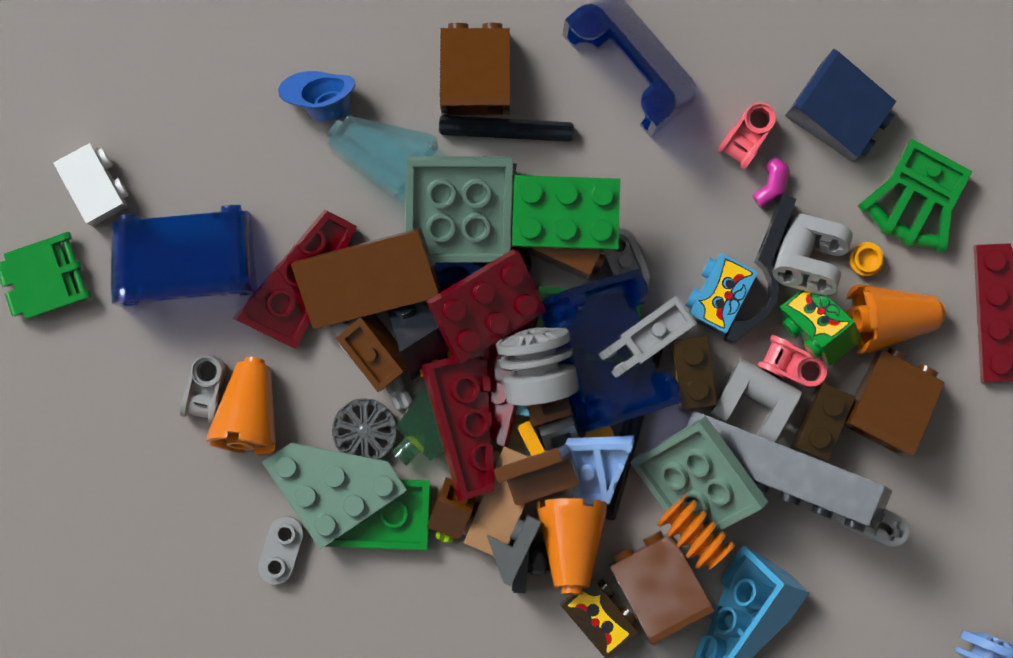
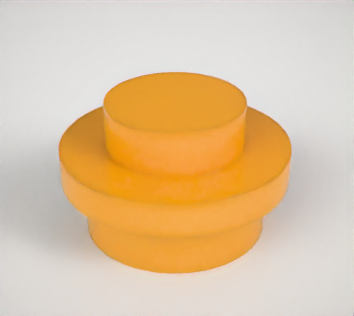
(866, 259)

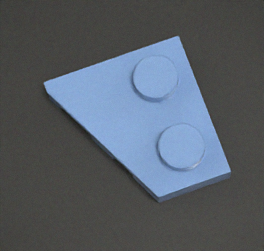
(598, 465)

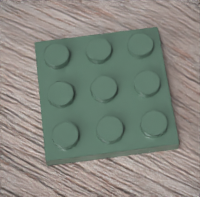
(460, 205)
(706, 469)

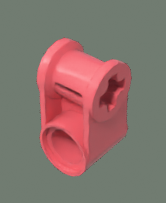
(747, 136)
(790, 362)

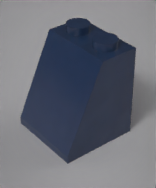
(842, 107)

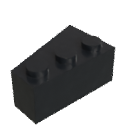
(418, 335)

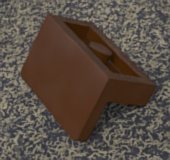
(373, 351)
(539, 475)

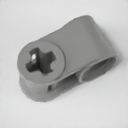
(202, 390)

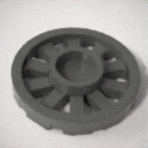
(364, 429)

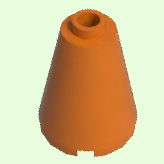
(892, 315)
(246, 411)
(572, 540)

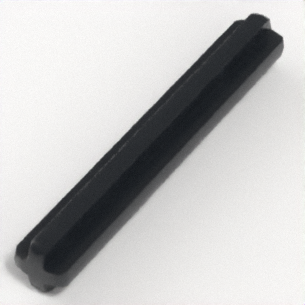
(506, 128)

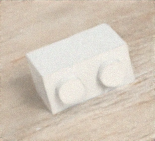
(91, 184)

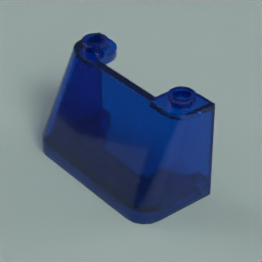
(670, 85)
(182, 256)
(595, 320)

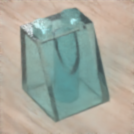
(379, 150)

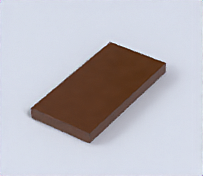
(367, 278)

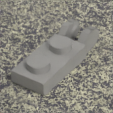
(651, 334)

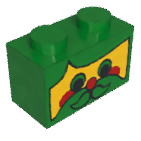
(821, 325)

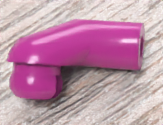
(777, 183)

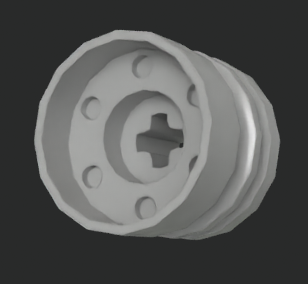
(536, 358)

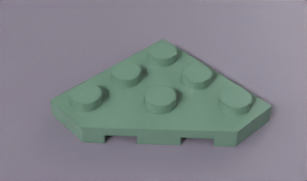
(332, 488)

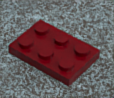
(486, 306)

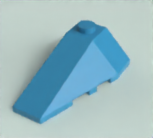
(752, 607)

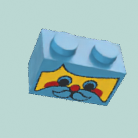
(721, 293)

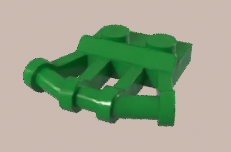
(930, 177)

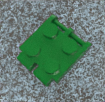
(42, 277)

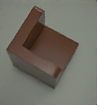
(549, 412)
(448, 513)

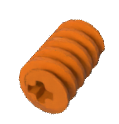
(695, 533)

